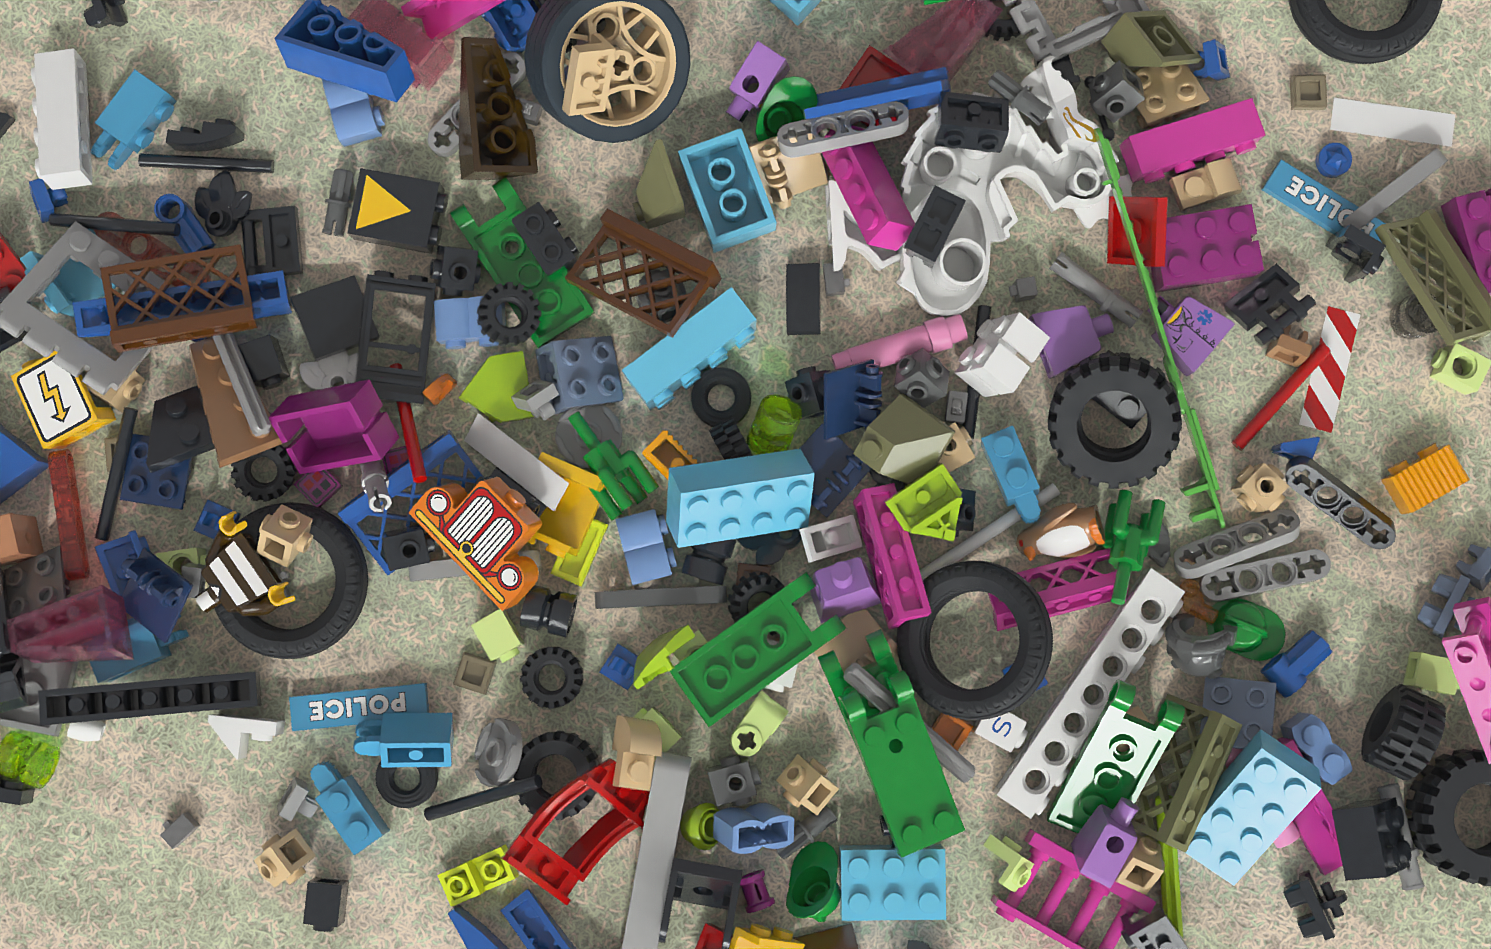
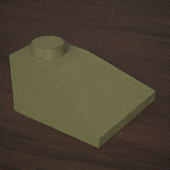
(1149, 41)
(658, 191)
(904, 441)

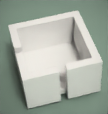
(991, 361)

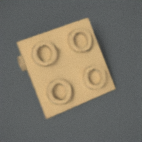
(1168, 93)
(785, 175)
(851, 643)

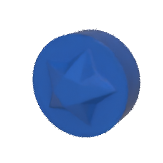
(1333, 160)

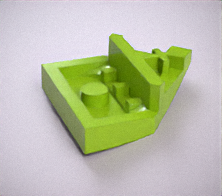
(495, 384)
(928, 505)
(654, 657)

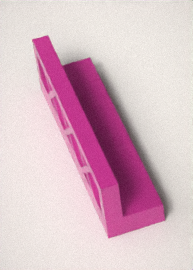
(446, 16)
(891, 558)
(1067, 596)
(1317, 827)

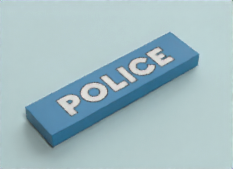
(1312, 199)
(356, 706)

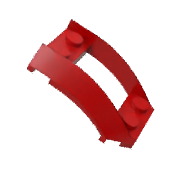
(560, 874)

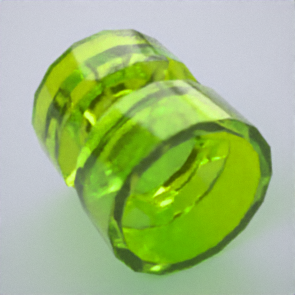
(774, 425)
(29, 761)

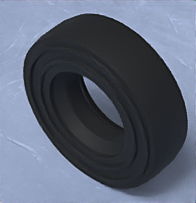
(726, 377)
(406, 798)

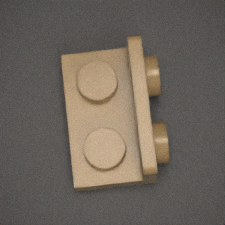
(589, 77)

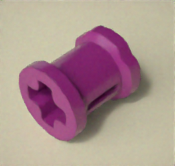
(756, 891)

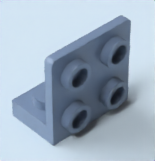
(581, 371)
(1243, 701)

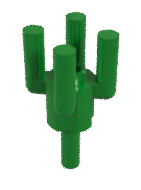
(612, 469)
(1129, 541)

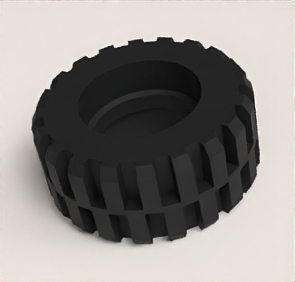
(1123, 463)
(1434, 815)

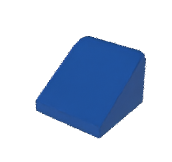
(1295, 448)

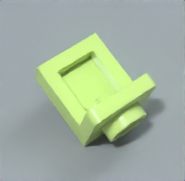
(1019, 867)

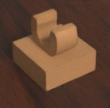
(1289, 349)

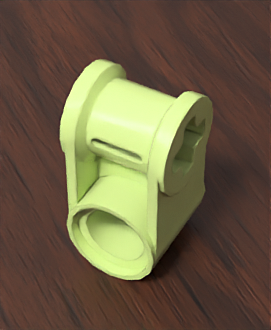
(761, 720)

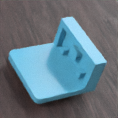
(72, 285)

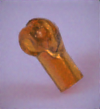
(1195, 604)

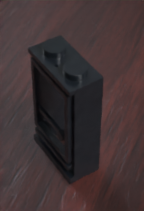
(388, 382)

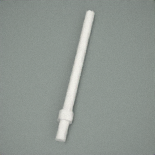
(985, 534)

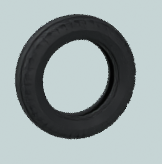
(1362, 46)
(340, 614)
(1032, 655)

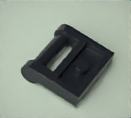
(281, 240)

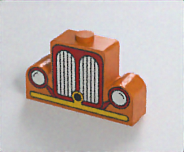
(484, 535)

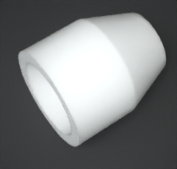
(86, 730)

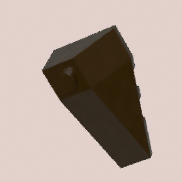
(491, 124)

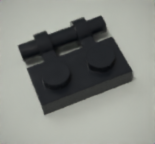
(1263, 297)

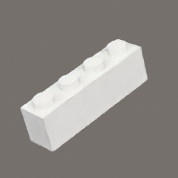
(62, 119)

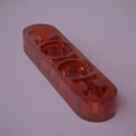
(154, 250)
(68, 515)

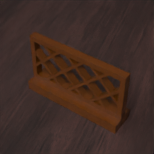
(662, 253)
(180, 327)

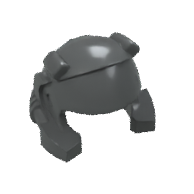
(1197, 654)

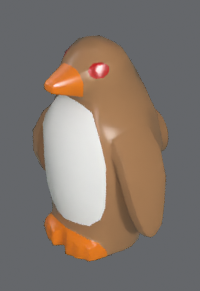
(1063, 532)

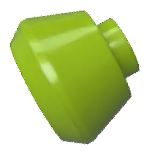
(697, 826)

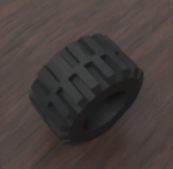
(1403, 732)
(549, 744)

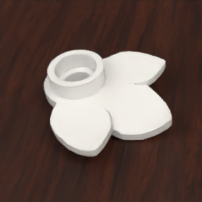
(329, 371)

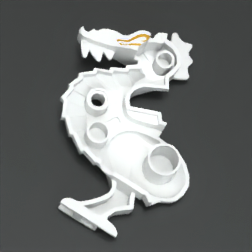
(1061, 174)

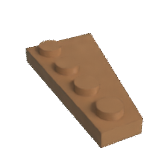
(223, 410)

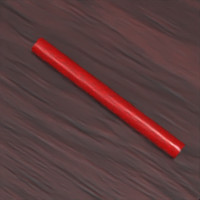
(1281, 396)
(411, 438)

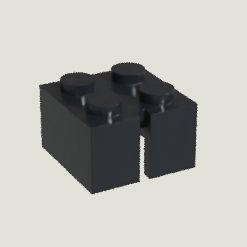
(1371, 838)

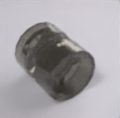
(1410, 319)

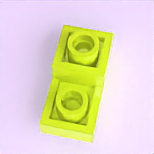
(477, 876)

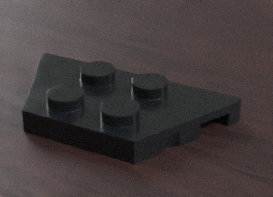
(178, 429)

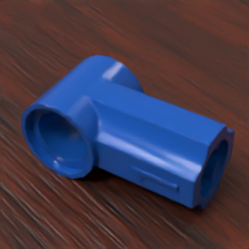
(192, 233)
(1293, 666)

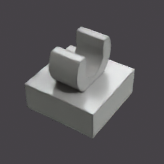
(536, 398)
(296, 800)

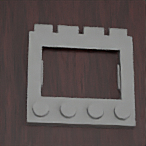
(1043, 42)
(47, 335)

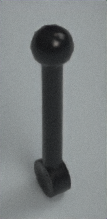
(1107, 132)

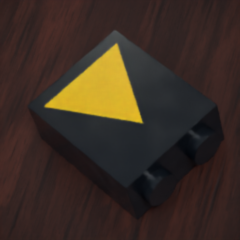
(397, 211)

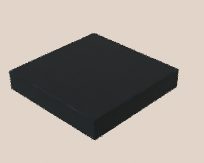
(332, 317)

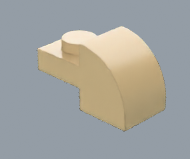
(1206, 184)
(637, 746)

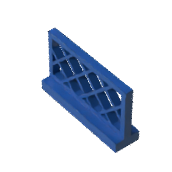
(911, 90)
(401, 478)

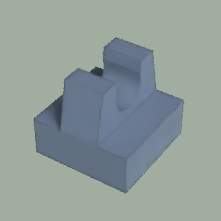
(1479, 571)

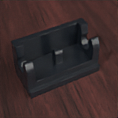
(934, 226)

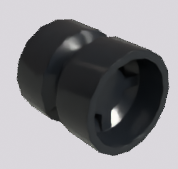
(708, 561)
(548, 611)

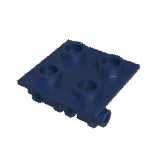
(851, 398)
(834, 470)
(160, 488)
(154, 593)

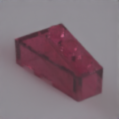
(945, 37)
(426, 56)
(74, 629)

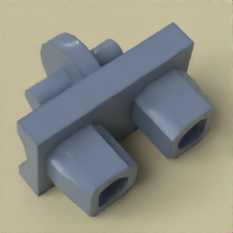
(1438, 618)

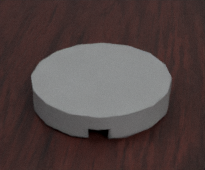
(601, 421)
(498, 752)

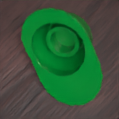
(784, 105)
(1259, 629)
(813, 882)

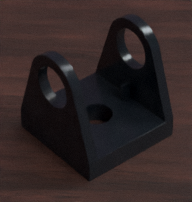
(704, 886)

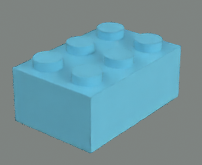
(727, 190)
(887, 887)

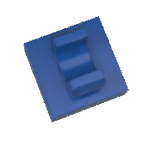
(1215, 61)
(46, 199)
(209, 519)
(620, 666)

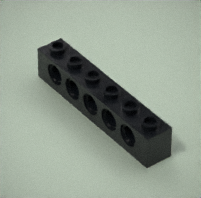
(149, 698)

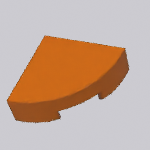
(439, 388)

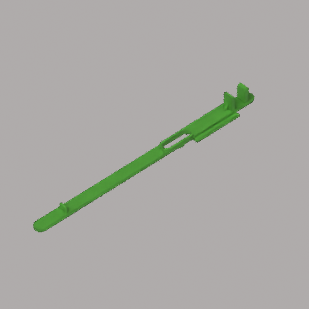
(1208, 480)

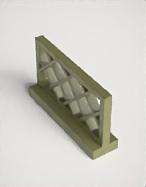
(1445, 263)
(1195, 780)

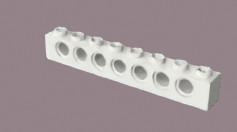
(1167, 602)

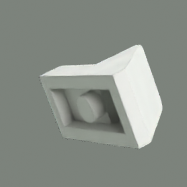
(830, 538)
(235, 731)

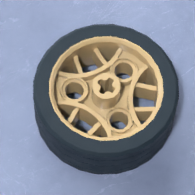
(656, 86)

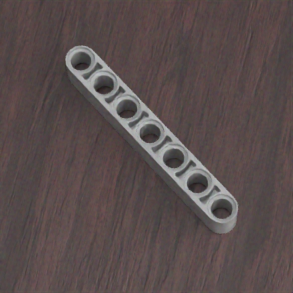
(657, 851)

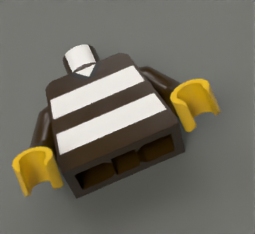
(239, 575)

